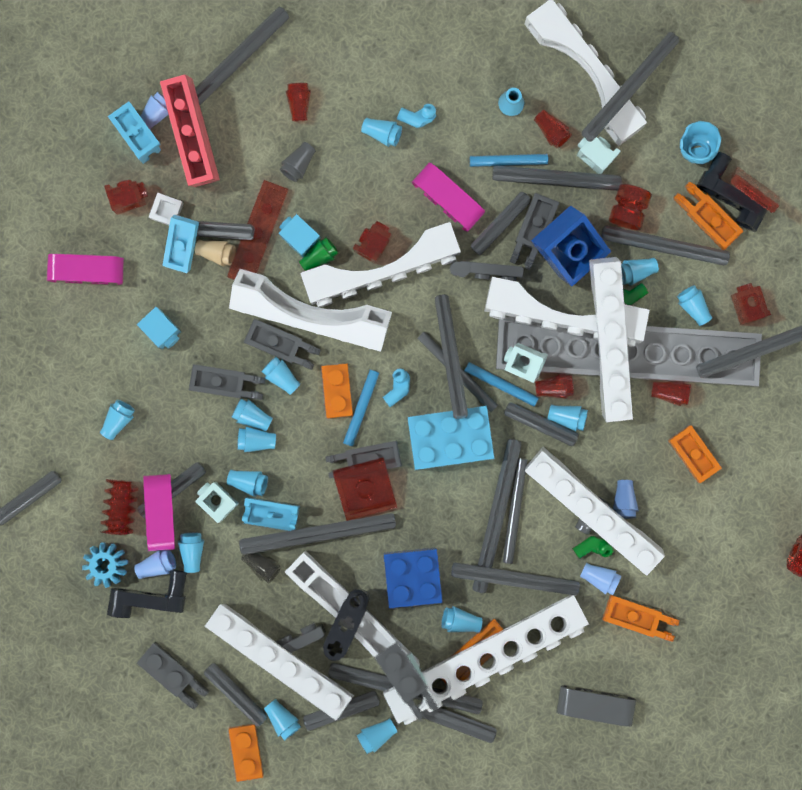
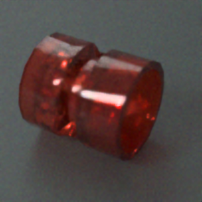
(630, 206)

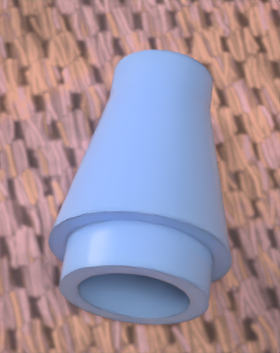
(154, 110)
(156, 564)
(602, 578)

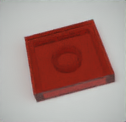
(755, 190)
(365, 489)

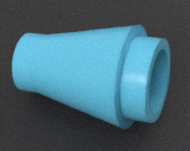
(511, 107)
(383, 131)
(637, 270)
(694, 304)
(280, 375)
(250, 415)
(569, 416)
(117, 418)
(254, 440)
(250, 482)
(191, 551)
(460, 621)
(282, 720)
(375, 736)

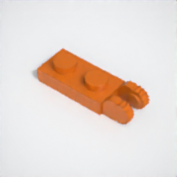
(710, 217)
(637, 617)

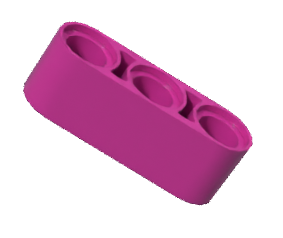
(449, 196)
(85, 268)
(159, 512)

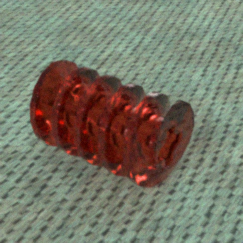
(119, 507)

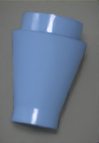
(625, 500)

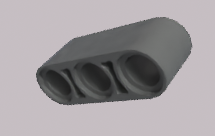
(596, 707)

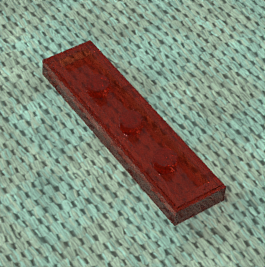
(263, 218)

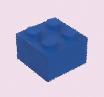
(570, 244)
(412, 577)

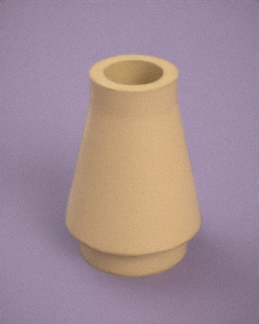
(216, 251)

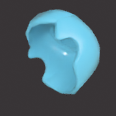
(700, 134)

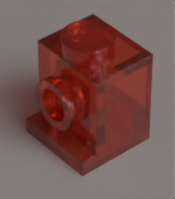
(126, 196)
(373, 242)
(743, 310)

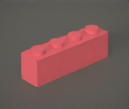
(189, 130)

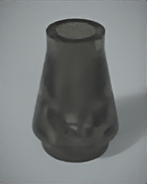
(262, 566)

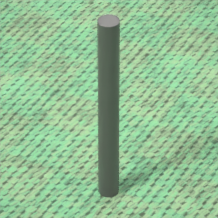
(468, 382)
(514, 514)

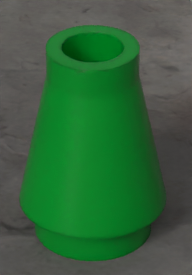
(320, 254)

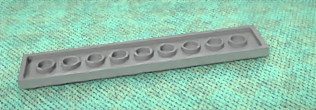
(662, 355)

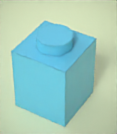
(298, 235)
(159, 328)

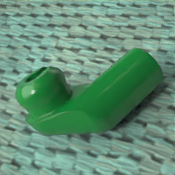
(635, 294)
(595, 545)

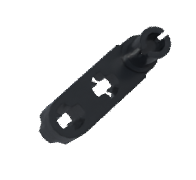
(711, 182)
(123, 599)
(343, 636)

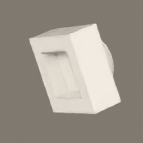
(164, 208)

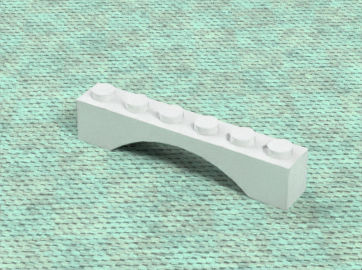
(554, 30)
(329, 282)
(261, 298)
(512, 300)
(612, 339)
(594, 512)
(331, 594)
(278, 661)

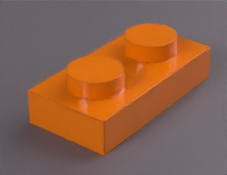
(337, 390)
(694, 454)
(246, 752)

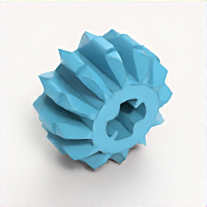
(114, 567)

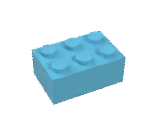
(444, 441)

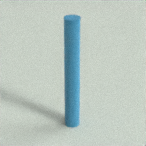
(509, 160)
(501, 384)
(361, 408)

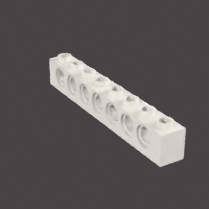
(573, 626)

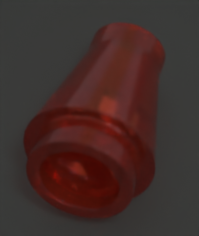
(298, 100)
(553, 129)
(557, 386)
(672, 392)

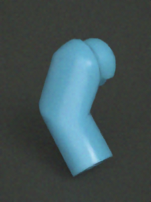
(419, 118)
(401, 387)

